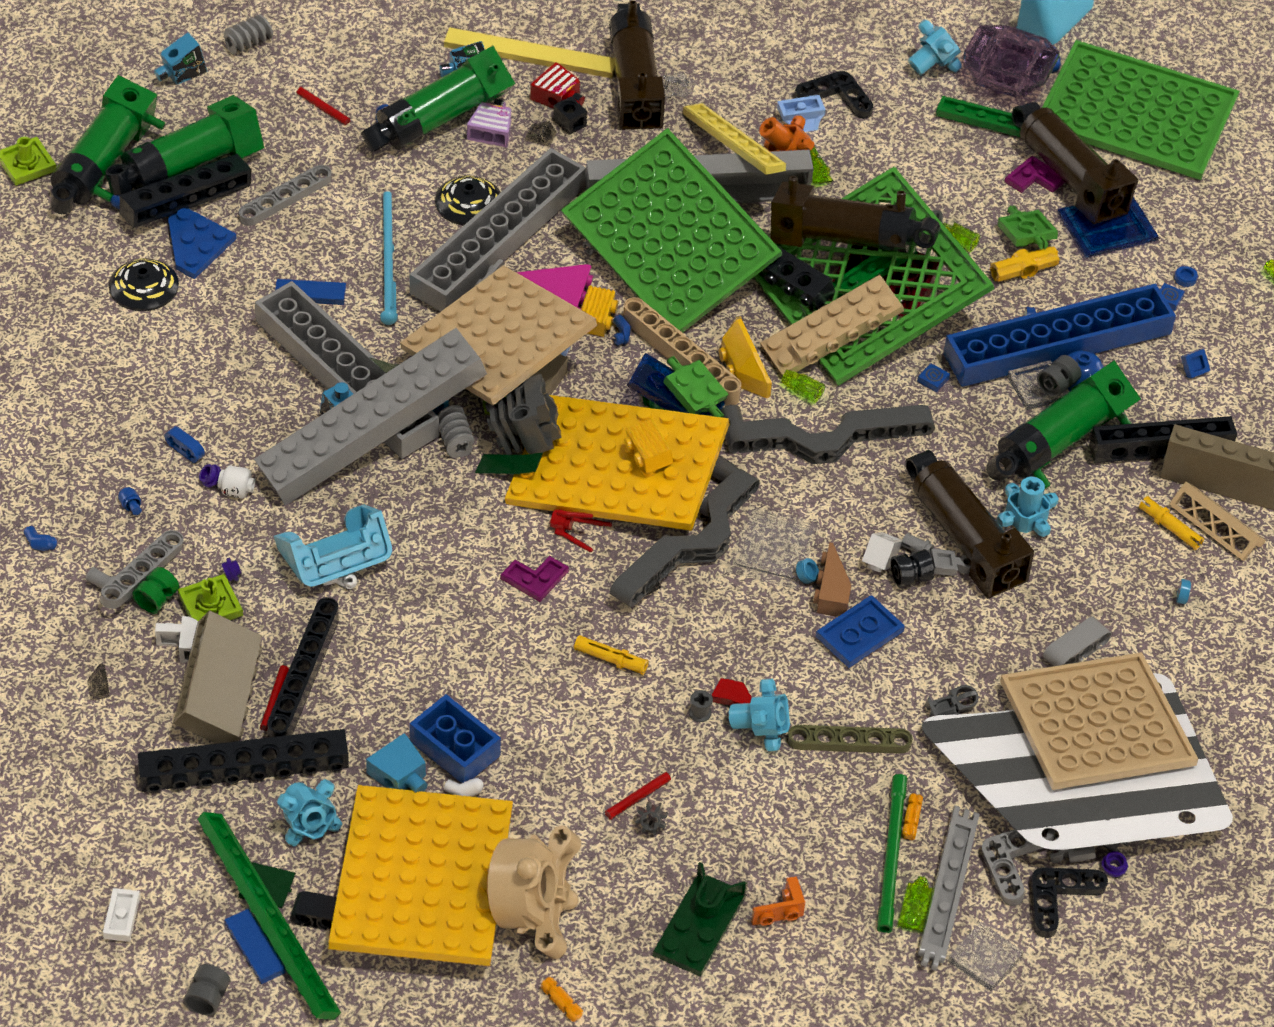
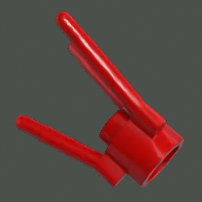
(564, 520)

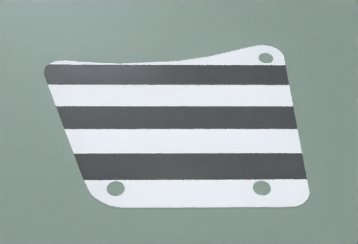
(1005, 770)

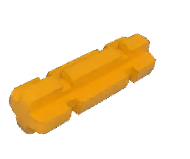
(912, 816)
(561, 999)

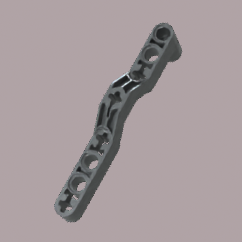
(825, 446)
(705, 547)

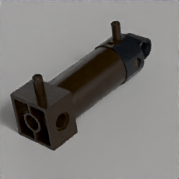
(639, 86)
(802, 215)

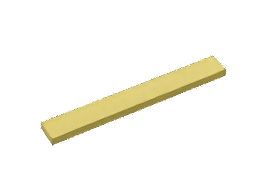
(534, 53)
(734, 139)

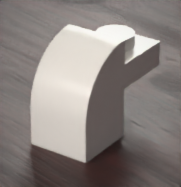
(177, 635)

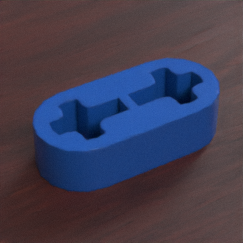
(184, 444)

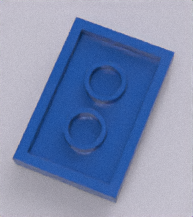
(860, 631)

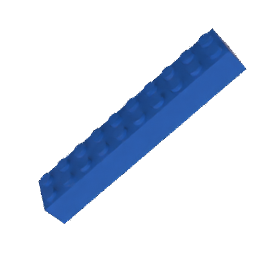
(1046, 335)

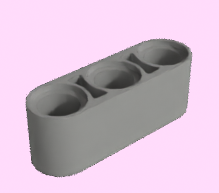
(1077, 643)

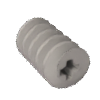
(247, 32)
(455, 431)

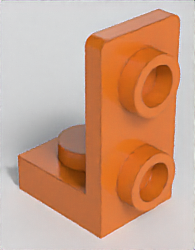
(790, 909)

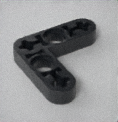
(842, 87)
(1050, 890)

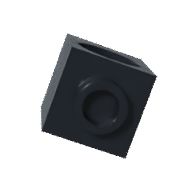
(570, 115)

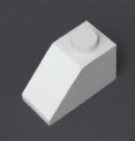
(880, 550)

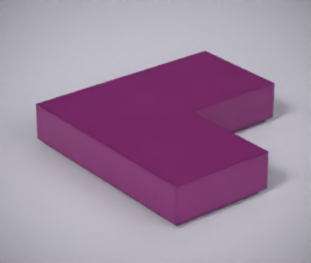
(1033, 171)
(538, 582)

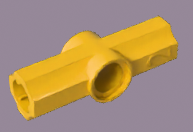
(1024, 263)

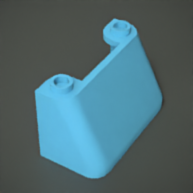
(1051, 17)
(327, 559)

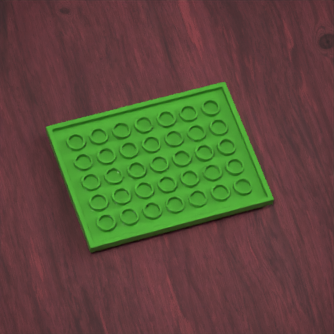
(1141, 108)
(671, 231)

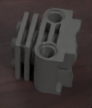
(525, 417)

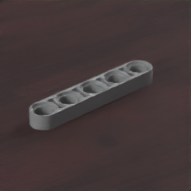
(290, 187)
(143, 559)

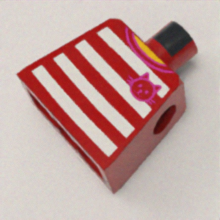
(555, 86)

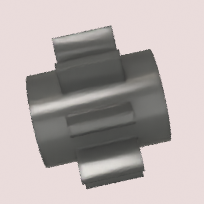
(655, 811)

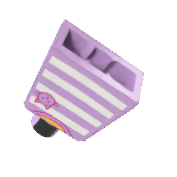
(490, 124)

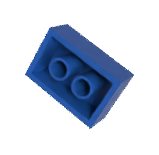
(455, 739)

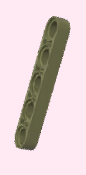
(861, 734)

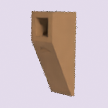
(835, 585)

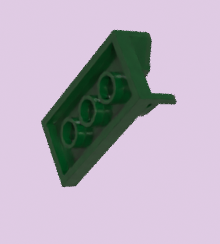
(700, 922)

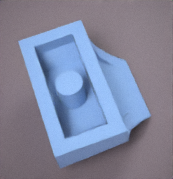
(808, 107)

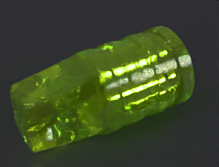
(966, 238)
(799, 383)

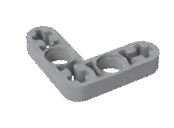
(1006, 852)

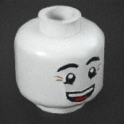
(236, 481)

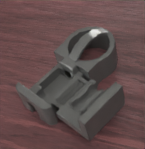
(943, 707)

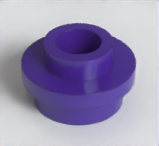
(209, 475)
(231, 569)
(1114, 858)

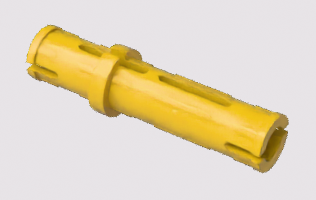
(1164, 517)
(621, 659)

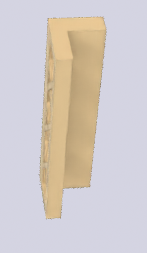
(1224, 516)

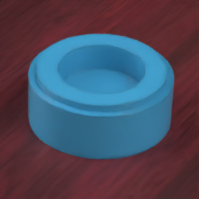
(807, 570)
(1183, 591)

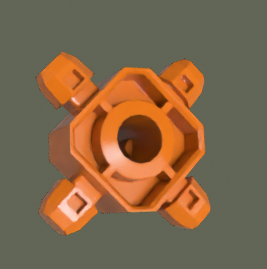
(785, 136)

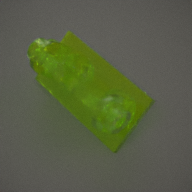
(821, 171)
(916, 905)

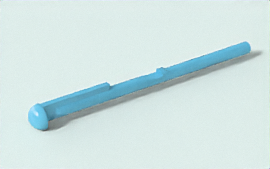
(389, 314)

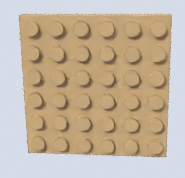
(510, 327)
(1098, 720)

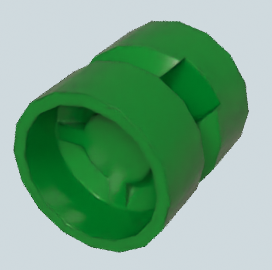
(156, 590)

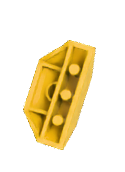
(743, 360)

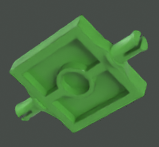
(1027, 228)
(695, 387)

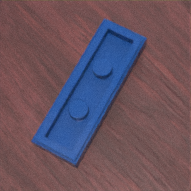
(319, 291)
(255, 946)

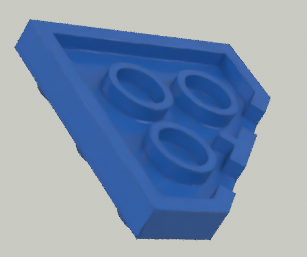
(196, 241)

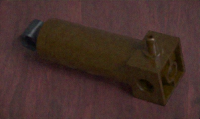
(1102, 188)
(997, 557)

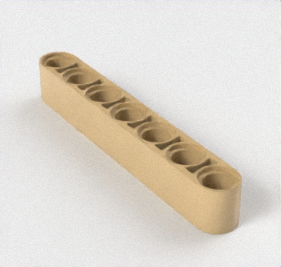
(672, 342)

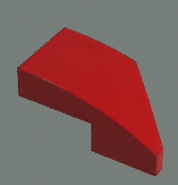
(731, 692)

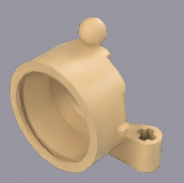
(530, 886)

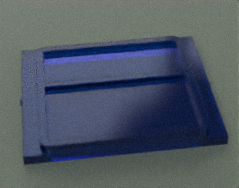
(1109, 235)

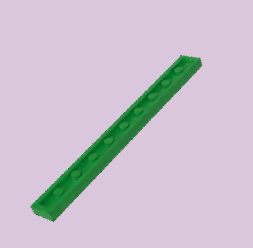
(269, 916)

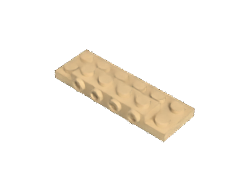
(832, 326)

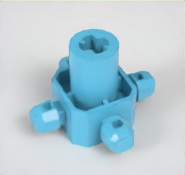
(937, 48)
(1028, 507)
(764, 714)
(309, 811)

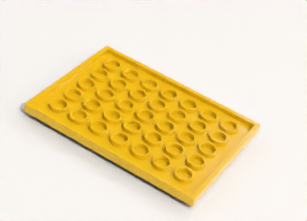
(599, 476)
(419, 876)

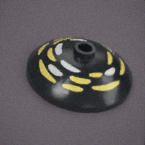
(464, 197)
(143, 284)

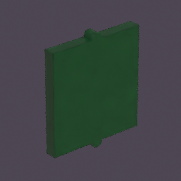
(276, 881)

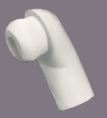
(348, 581)
(469, 788)

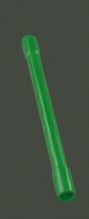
(886, 909)

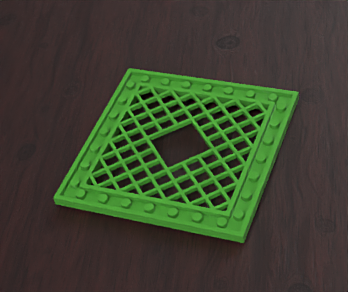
(971, 286)

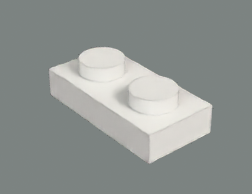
(121, 914)

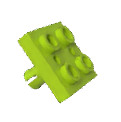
(26, 155)
(207, 596)

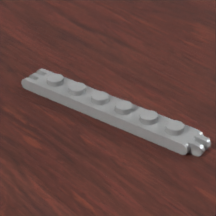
(947, 888)

